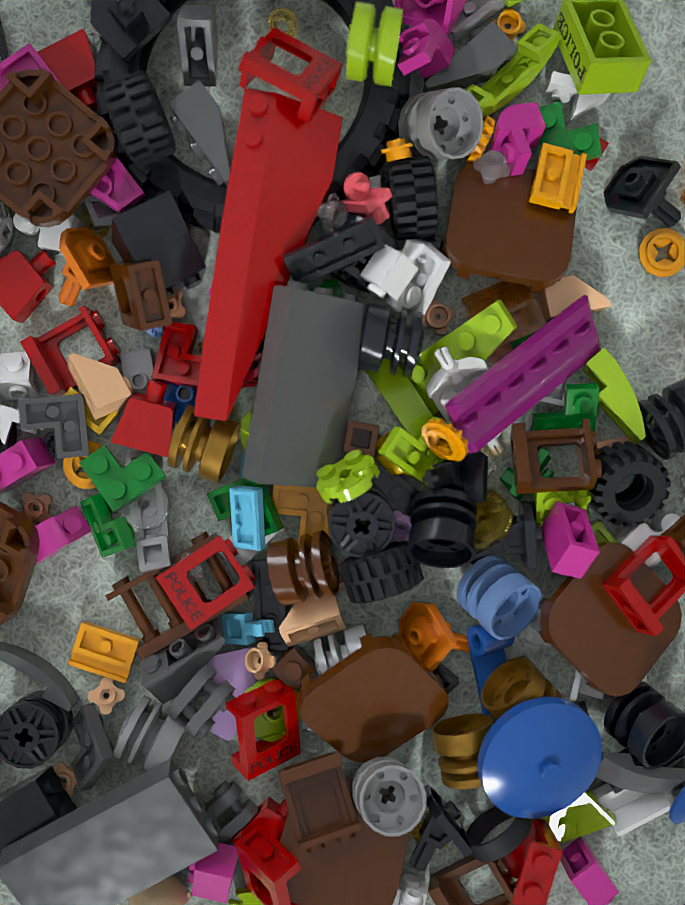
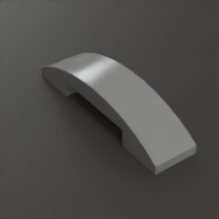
(155, 545)

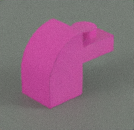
(425, 49)
(516, 133)
(60, 532)

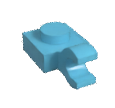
(241, 628)

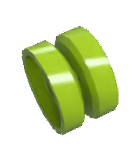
(373, 44)

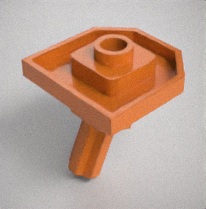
(85, 264)
(429, 634)

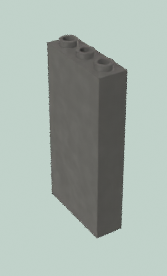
(304, 385)
(113, 844)

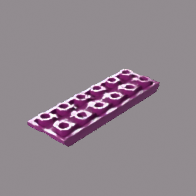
(525, 376)

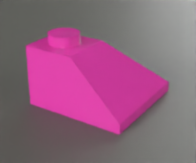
(442, 11)

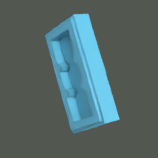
(247, 517)

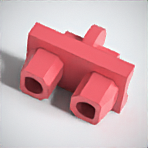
(365, 199)

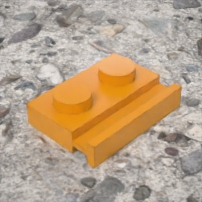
(557, 178)
(104, 651)

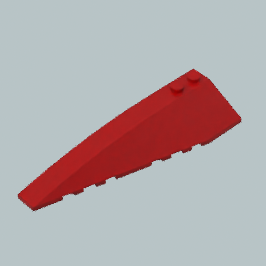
(270, 205)

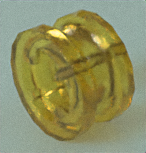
(283, 14)

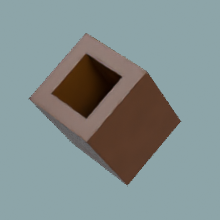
(361, 437)
(293, 666)

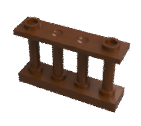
(152, 638)

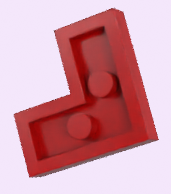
(175, 358)

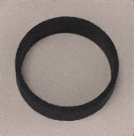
(503, 843)

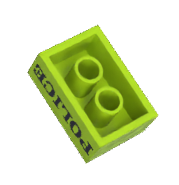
(601, 46)

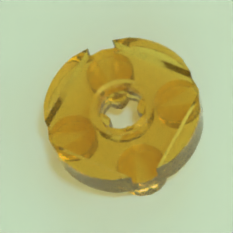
(497, 522)

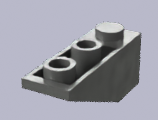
(476, 62)
(202, 120)
(175, 665)

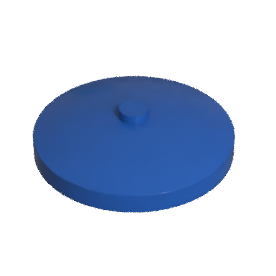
(539, 757)

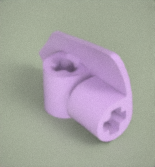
(230, 667)

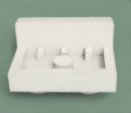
(431, 270)
(16, 377)

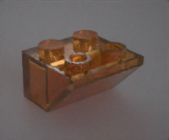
(517, 300)

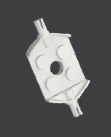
(452, 379)

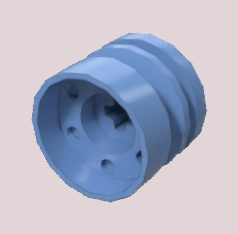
(498, 597)

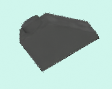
(198, 44)

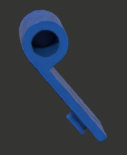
(485, 655)

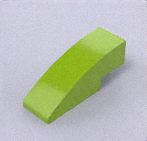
(616, 395)

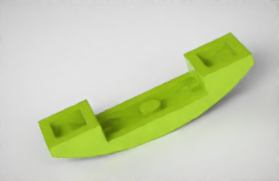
(534, 52)
(402, 398)

